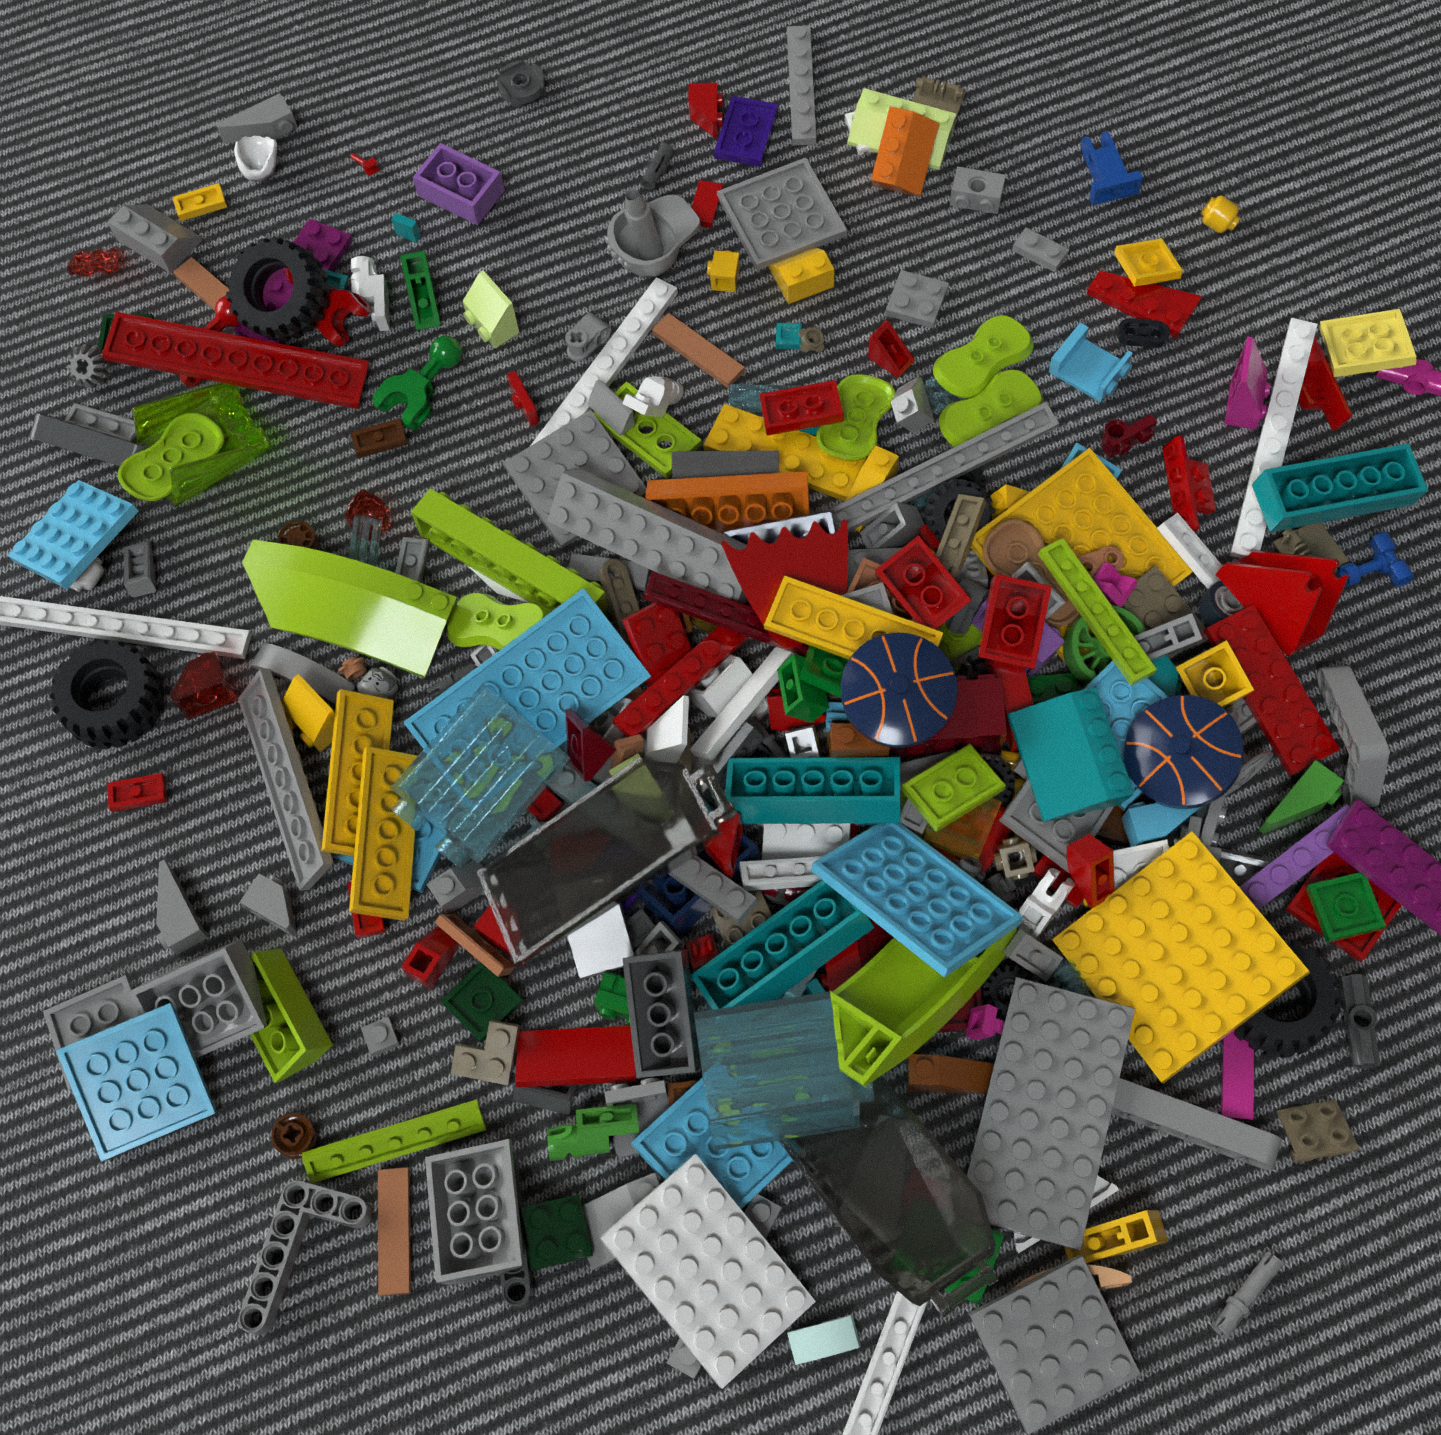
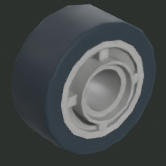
(1218, 604)

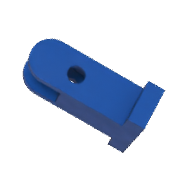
(1108, 172)

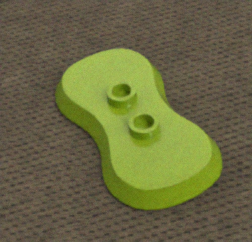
(995, 345)
(1002, 399)
(863, 404)
(183, 441)
(487, 621)

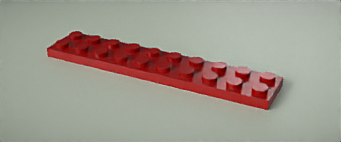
(236, 360)

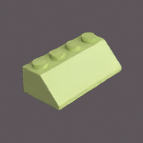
(872, 115)

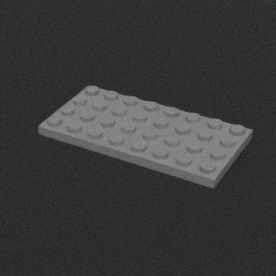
(1049, 1111)

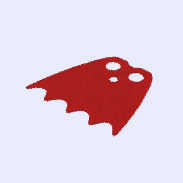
(815, 560)

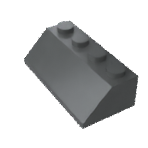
(723, 463)
(661, 1013)

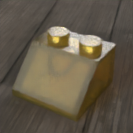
(968, 833)

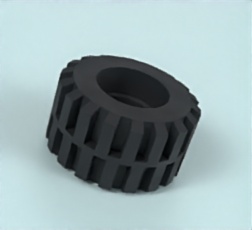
(947, 492)

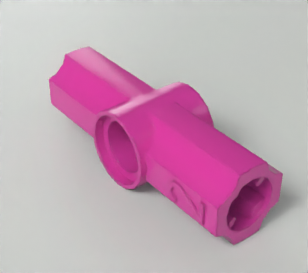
(1415, 378)

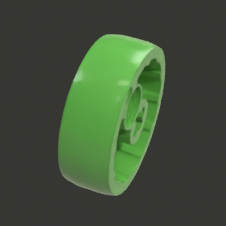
(1072, 644)

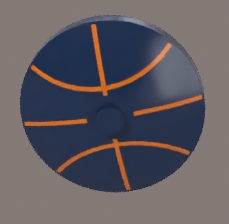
(898, 690)
(1184, 752)

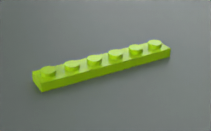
(1097, 612)
(393, 1141)

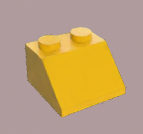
(803, 274)
(1216, 676)
(308, 714)

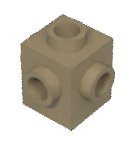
(1023, 865)

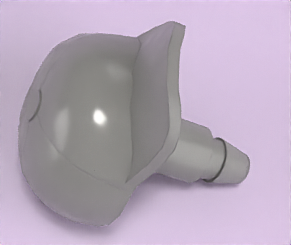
(650, 234)

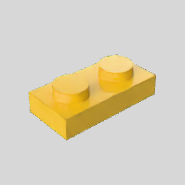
(199, 202)

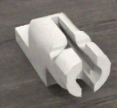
(372, 288)
(654, 396)
(1040, 906)

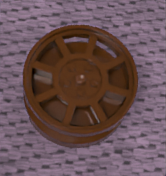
(299, 536)
(294, 1135)

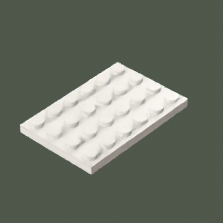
(707, 1270)

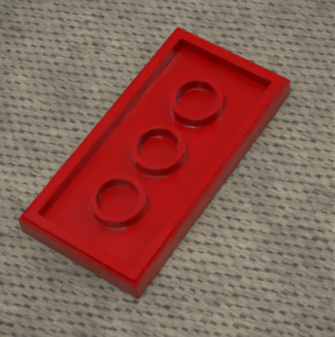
(575, 1056)

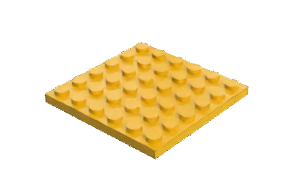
(1092, 513)
(1182, 954)

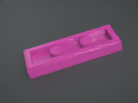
(1237, 1078)

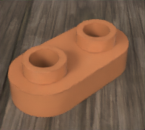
(1096, 559)

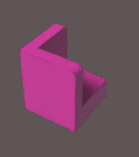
(1113, 585)

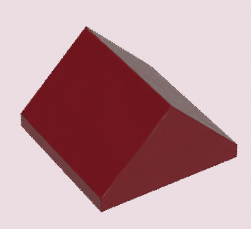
(585, 746)

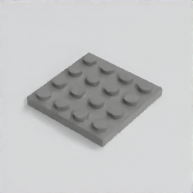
(781, 213)
(577, 444)
(1054, 1344)

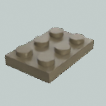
(1156, 601)

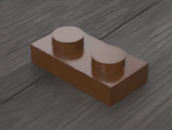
(378, 438)

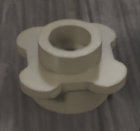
(813, 334)

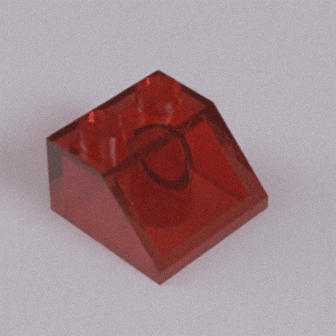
(203, 686)

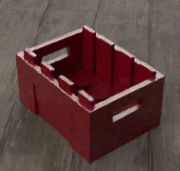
(975, 721)

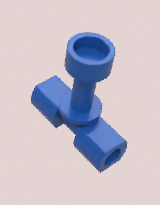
(1383, 561)

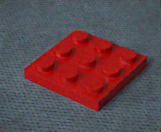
(1302, 909)

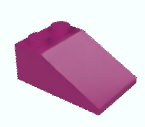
(1248, 389)

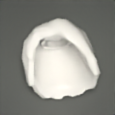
(256, 157)

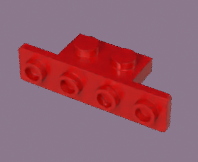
(1322, 391)
(1188, 483)

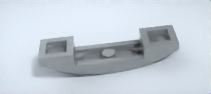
(289, 664)

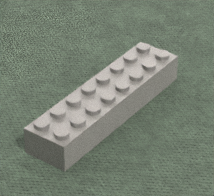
(645, 533)

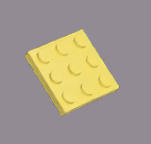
(1367, 343)

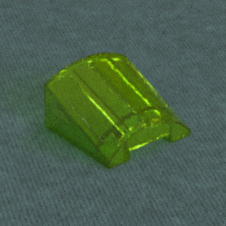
(223, 406)

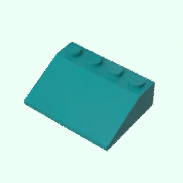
(1070, 755)

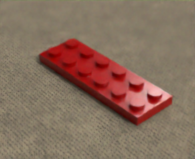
(1278, 697)

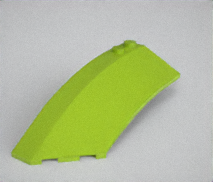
(349, 604)
(900, 1005)

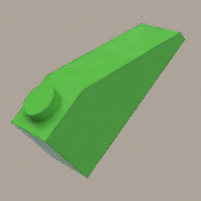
(1307, 797)

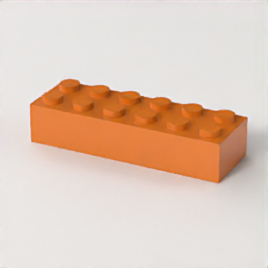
(734, 500)

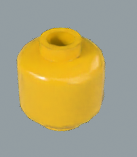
(1220, 214)

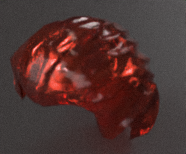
(368, 506)

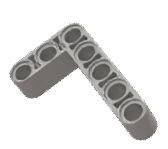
(1359, 732)
(290, 1244)

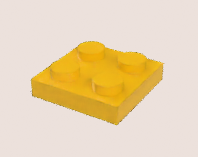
(1148, 262)

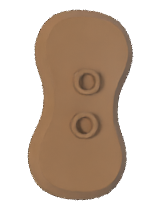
(1011, 547)

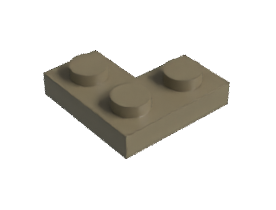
(495, 1060)

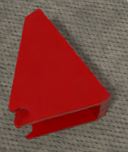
(1289, 592)

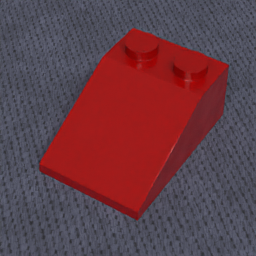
(922, 585)
(1014, 621)

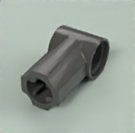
(963, 619)

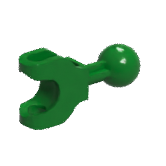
(416, 387)

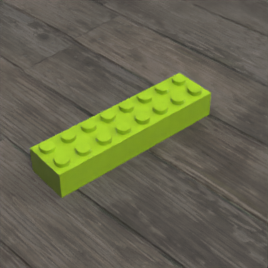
(499, 554)

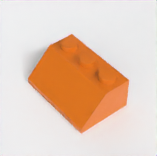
(904, 152)

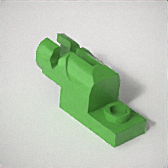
(592, 1131)

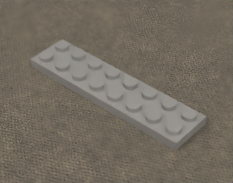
(285, 779)

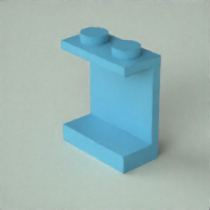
(1088, 365)

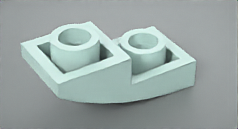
(824, 1339)

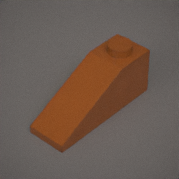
(947, 1074)

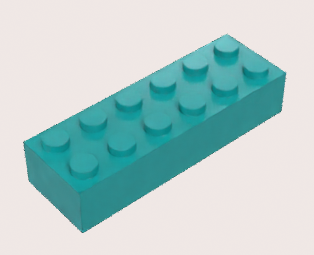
(1339, 487)
(815, 790)
(782, 949)

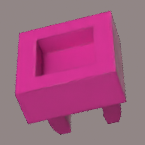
(983, 1022)

